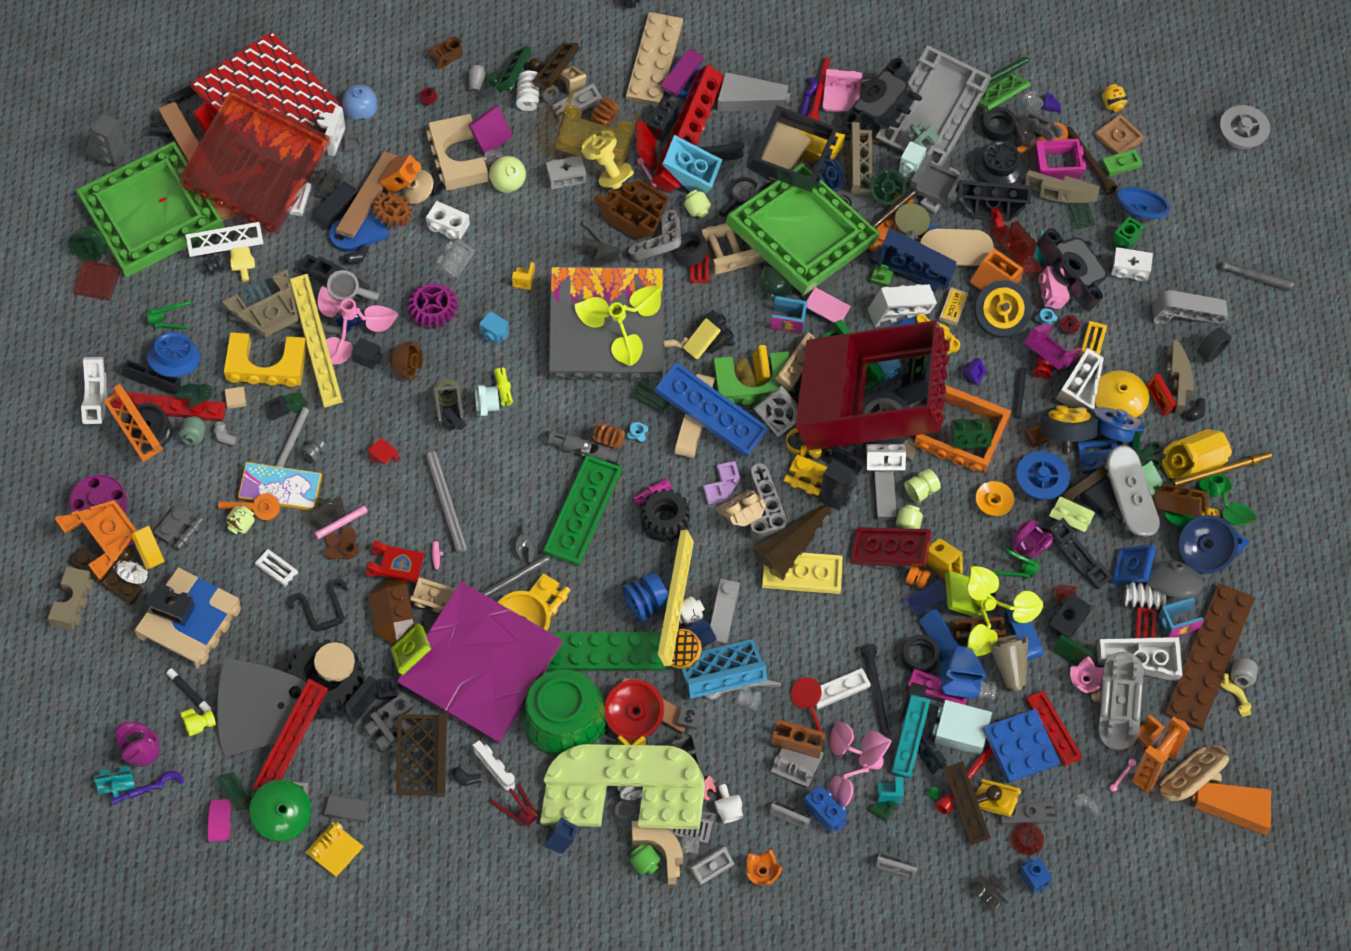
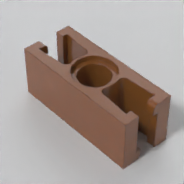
(798, 731)

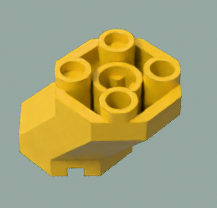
(1196, 453)

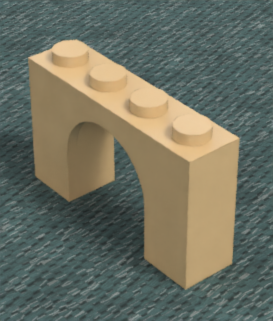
(455, 173)

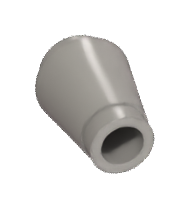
(476, 76)

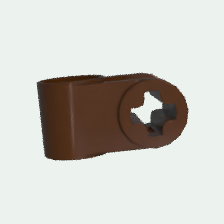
(446, 52)

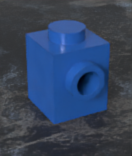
(1035, 875)

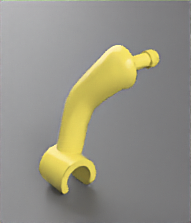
(1244, 708)

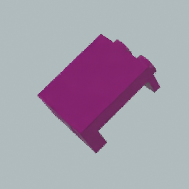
(1049, 349)

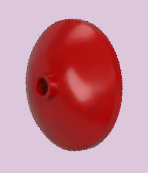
(623, 701)

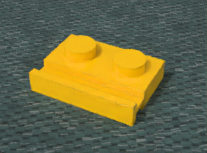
(1007, 802)

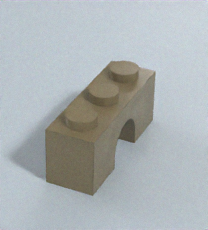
(67, 614)

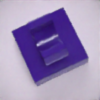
(975, 371)

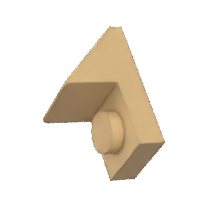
(574, 79)

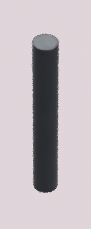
(1020, 393)

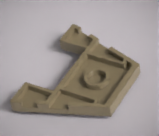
(270, 313)

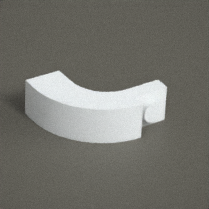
(95, 391)

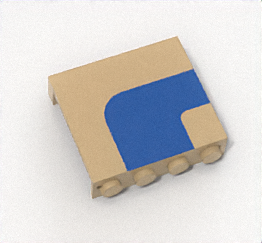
(205, 625)

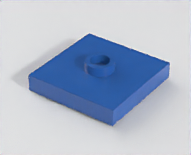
(1133, 564)

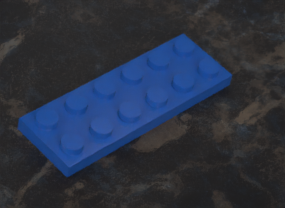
(711, 409)

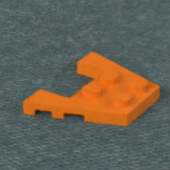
(107, 526)

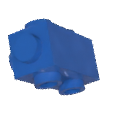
(825, 809)

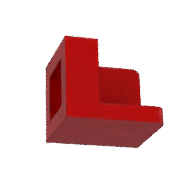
(383, 452)

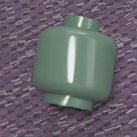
(192, 430)

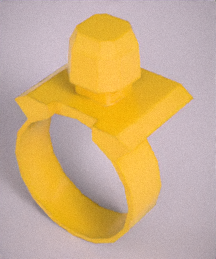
(815, 453)

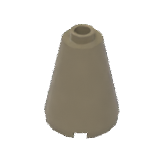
(1011, 660)

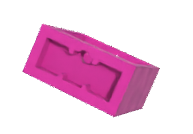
(1056, 147)

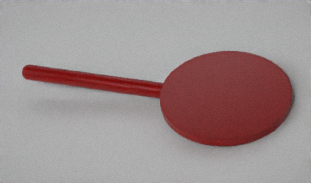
(807, 694)

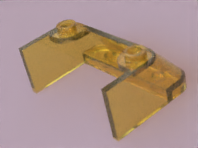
(575, 131)

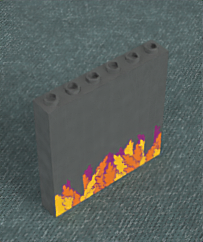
(586, 351)

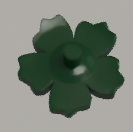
(295, 402)

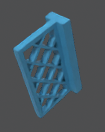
(725, 678)

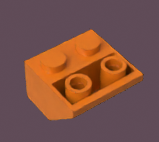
(996, 268)

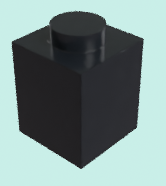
(366, 353)

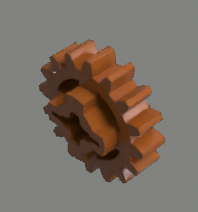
(390, 208)

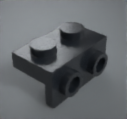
(724, 337)

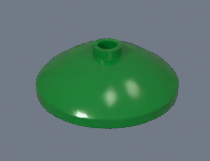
(268, 819)

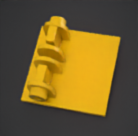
(334, 849)

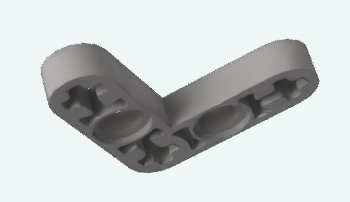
(664, 243)

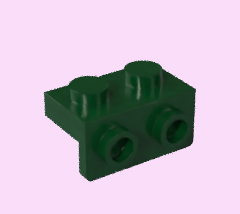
(971, 433)

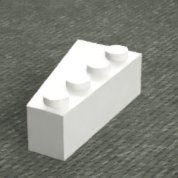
(1158, 655)

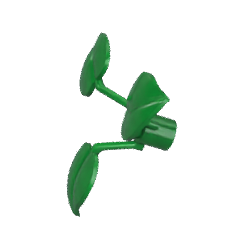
(1217, 485)

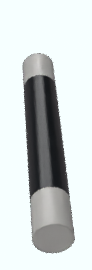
(188, 690)

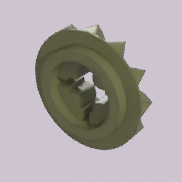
(443, 400)

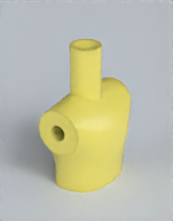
(241, 260)

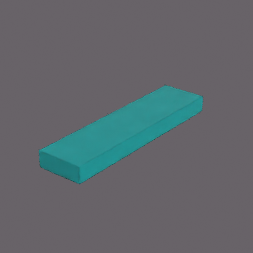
(910, 735)

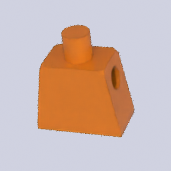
(403, 168)

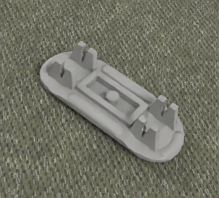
(1132, 491)
(1121, 700)

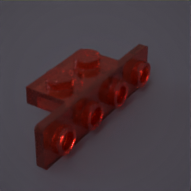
(1018, 245)

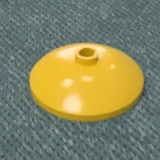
(1132, 400)
(528, 606)

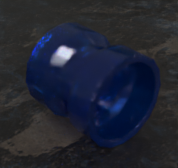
(350, 323)

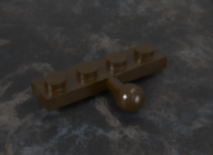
(554, 67)
(111, 580)
(969, 802)

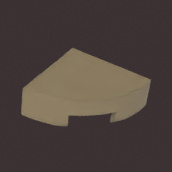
(910, 449)

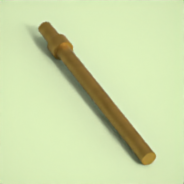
(1252, 460)

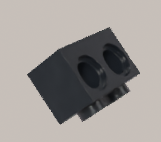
(663, 118)

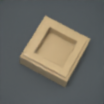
(235, 397)

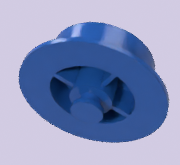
(173, 355)
(1117, 424)
(1042, 475)

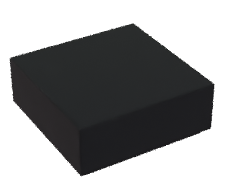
(276, 407)

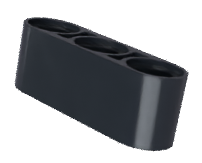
(335, 205)

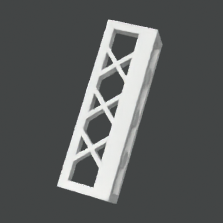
(222, 246)

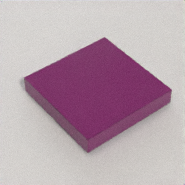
(490, 129)

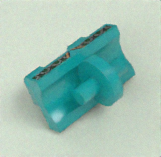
(114, 782)

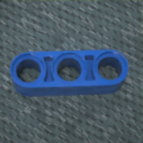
(1019, 629)

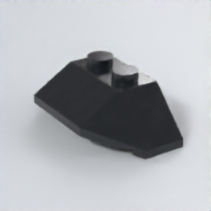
(983, 196)

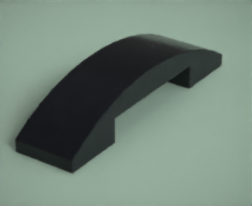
(1077, 555)

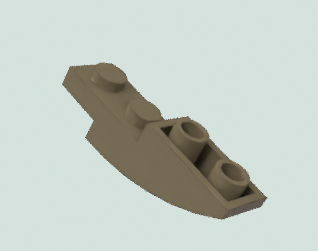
(1064, 190)
(1181, 375)

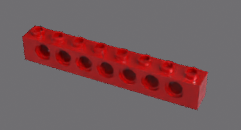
(691, 119)

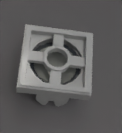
(781, 408)

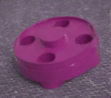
(107, 491)

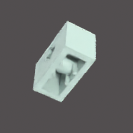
(911, 160)

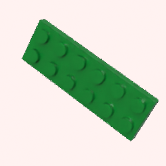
(583, 510)
(608, 651)

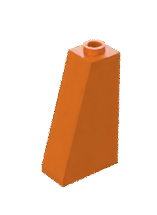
(1236, 804)

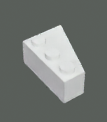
(900, 302)
(1083, 382)

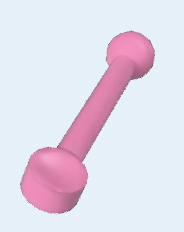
(640, 161)
(1131, 763)

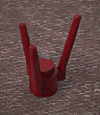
(527, 813)

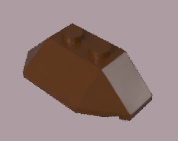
(391, 610)

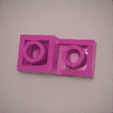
(219, 820)

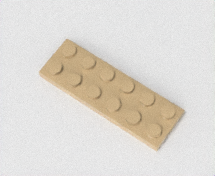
(654, 58)

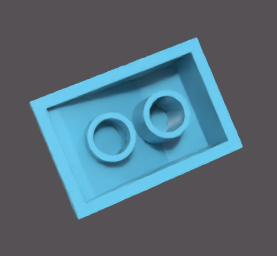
(691, 165)

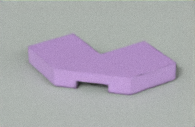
(721, 490)

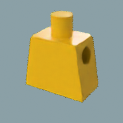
(944, 558)

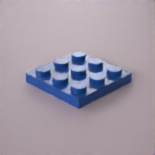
(1021, 746)

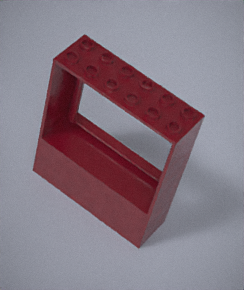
(836, 378)

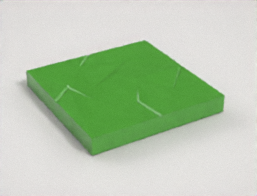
(133, 219)
(802, 231)

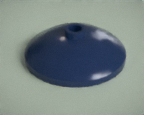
(1222, 544)

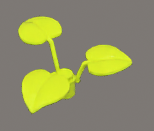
(595, 309)
(980, 585)

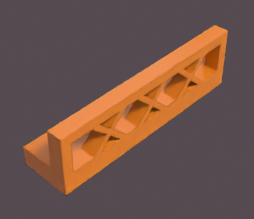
(136, 416)

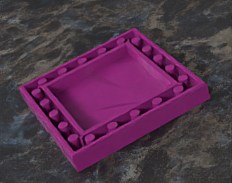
(481, 662)

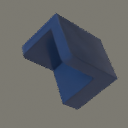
(703, 631)
(561, 835)

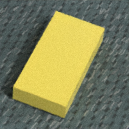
(701, 338)

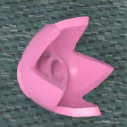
(1087, 669)

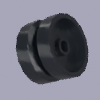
(156, 421)

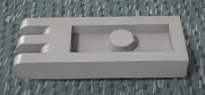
(582, 99)

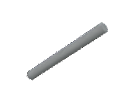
(292, 437)

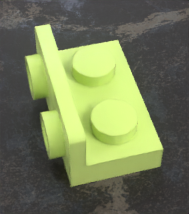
(1073, 513)

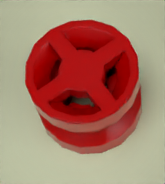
(1042, 369)

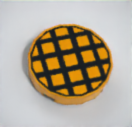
(686, 649)

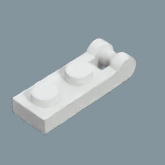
(495, 767)

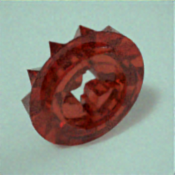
(1019, 841)

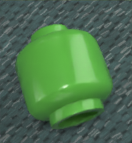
(645, 859)

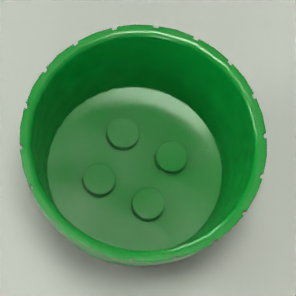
(563, 712)

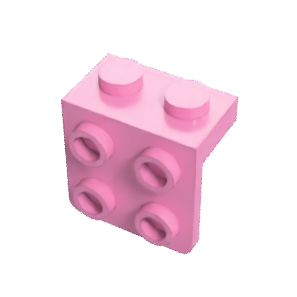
(841, 90)

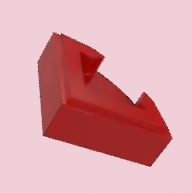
(996, 217)

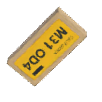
(953, 306)

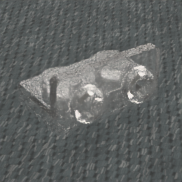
(454, 259)

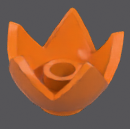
(764, 861)

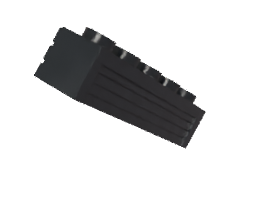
(149, 376)

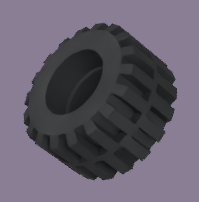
(665, 528)

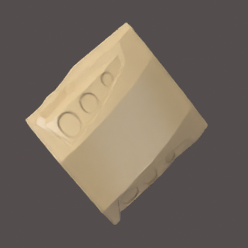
(743, 508)

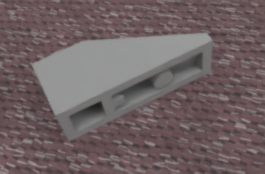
(724, 609)

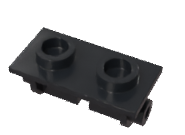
(845, 458)
(932, 759)

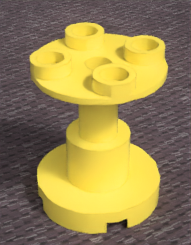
(601, 149)

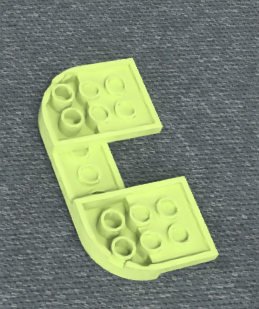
(668, 775)

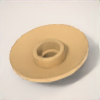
(419, 188)

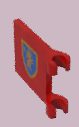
(396, 562)

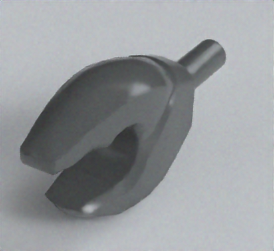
(524, 542)
(1003, 592)

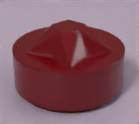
(428, 96)
(1070, 324)

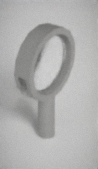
(345, 285)

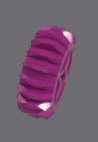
(432, 311)

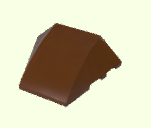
(633, 208)

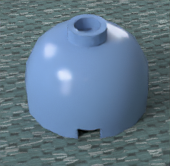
(359, 102)

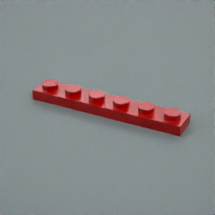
(177, 407)
(292, 733)

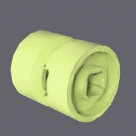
(922, 485)

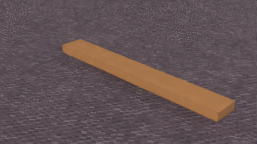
(186, 141)

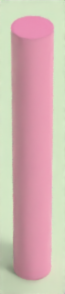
(340, 522)

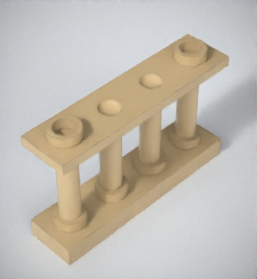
(730, 262)

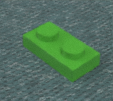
(1121, 162)

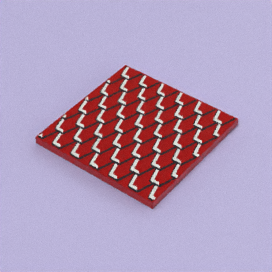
(271, 76)

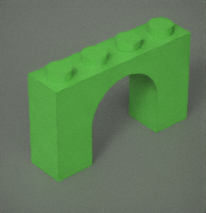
(735, 391)

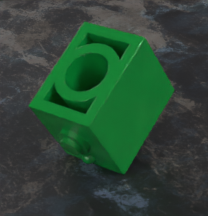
(1128, 234)

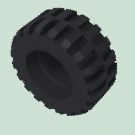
(334, 700)

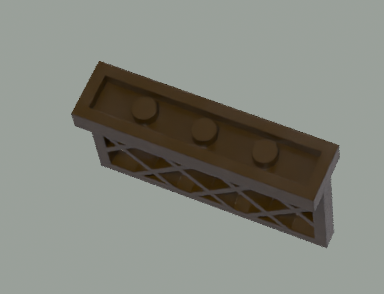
(438, 750)

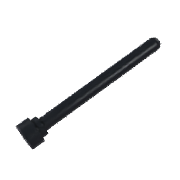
(869, 653)

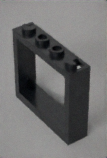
(802, 123)

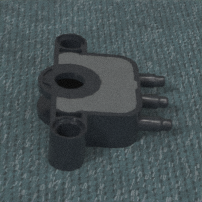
(885, 103)
(1078, 262)

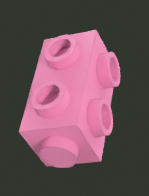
(1053, 293)

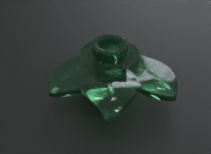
(195, 393)

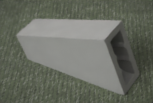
(751, 94)

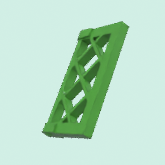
(1008, 92)

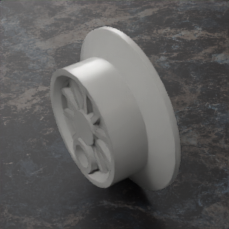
(1244, 126)

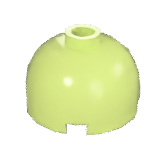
(507, 174)

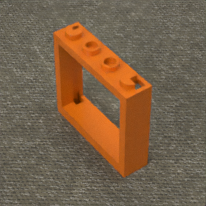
(976, 406)

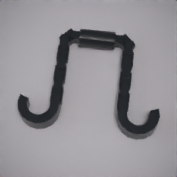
(328, 624)

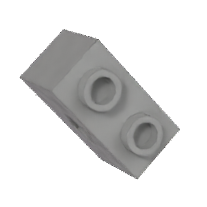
(566, 172)

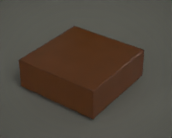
(1035, 437)

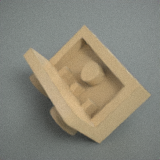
(431, 594)

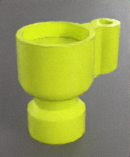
(195, 723)

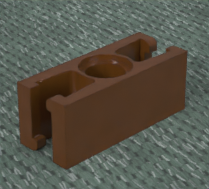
(1181, 500)
(969, 624)

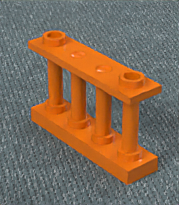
(1155, 757)

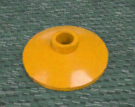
(994, 491)

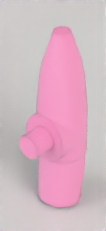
(436, 554)

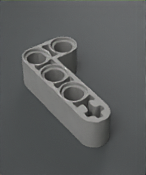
(1188, 306)
(771, 500)

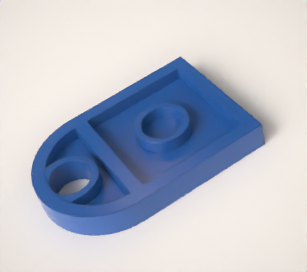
(369, 233)

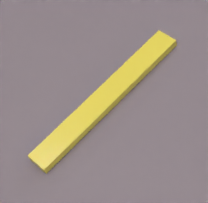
(316, 340)
(675, 598)

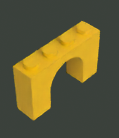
(286, 372)

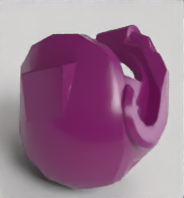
(1030, 540)
(139, 752)

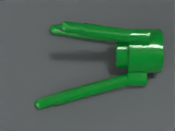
(156, 316)
(1029, 566)

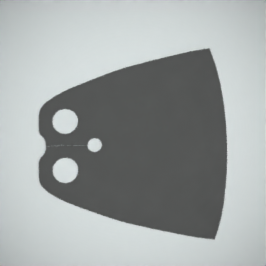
(249, 705)

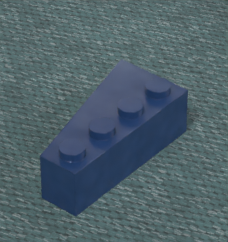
(916, 260)

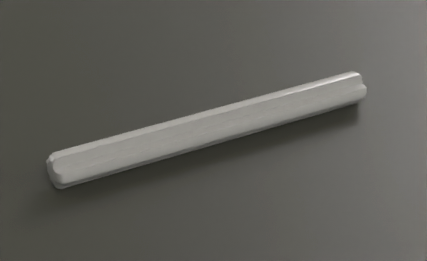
(446, 502)

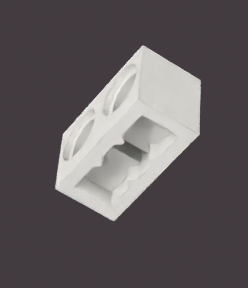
(449, 218)
(885, 456)

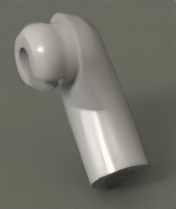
(221, 434)

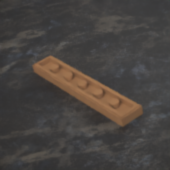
(365, 198)

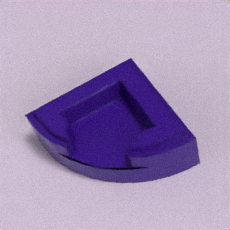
(1051, 103)

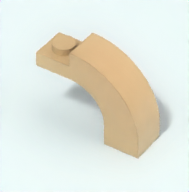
(665, 843)

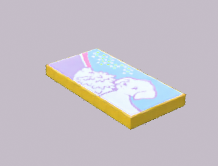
(290, 486)

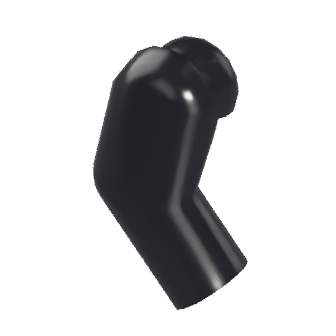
(356, 257)
(1197, 412)
(464, 778)

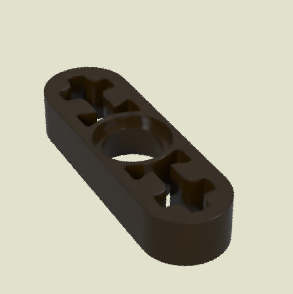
(1085, 483)

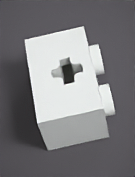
(1132, 264)

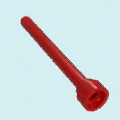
(819, 90)
(945, 803)

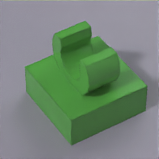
(882, 276)

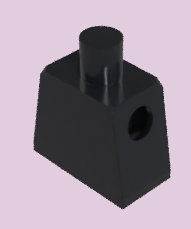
(1103, 500)

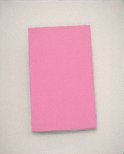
(827, 306)

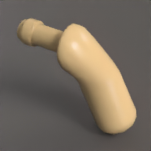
(674, 343)

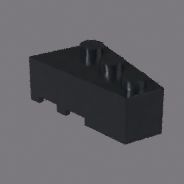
(915, 380)
(837, 485)

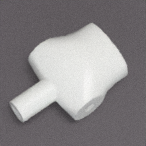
(729, 806)

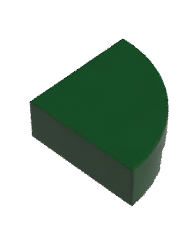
(883, 809)

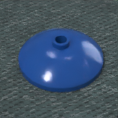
(1143, 203)

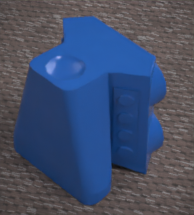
(961, 673)

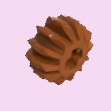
(605, 112)
(608, 435)

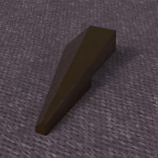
(784, 547)

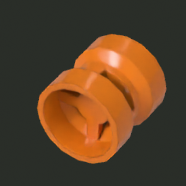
(922, 579)

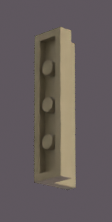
(856, 161)

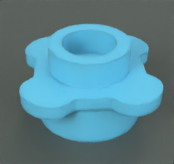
(1046, 313)
(637, 427)

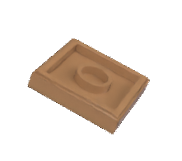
(1119, 135)

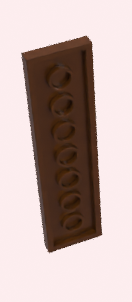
(1210, 656)

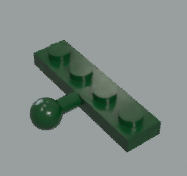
(506, 79)

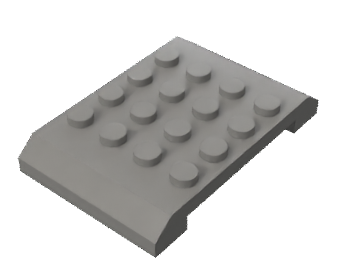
(948, 100)

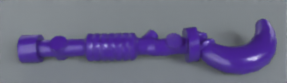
(808, 94)
(140, 790)

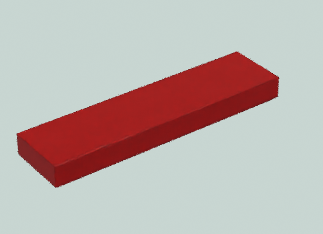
(1058, 734)

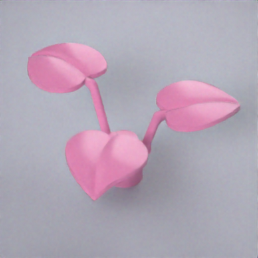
(377, 320)
(873, 746)

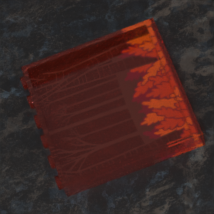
(254, 161)

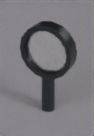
(740, 192)

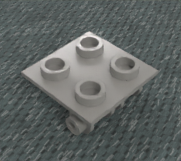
(796, 766)

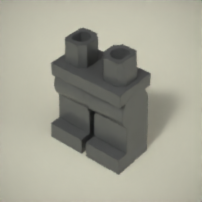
(386, 722)

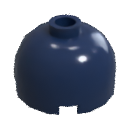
(832, 175)

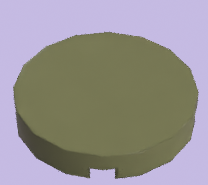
(913, 218)

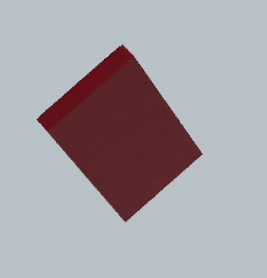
(891, 546)

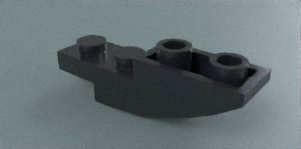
(321, 270)

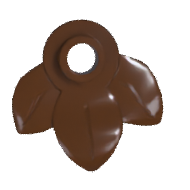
(340, 543)

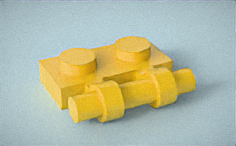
(807, 470)
(547, 588)

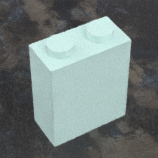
(961, 727)

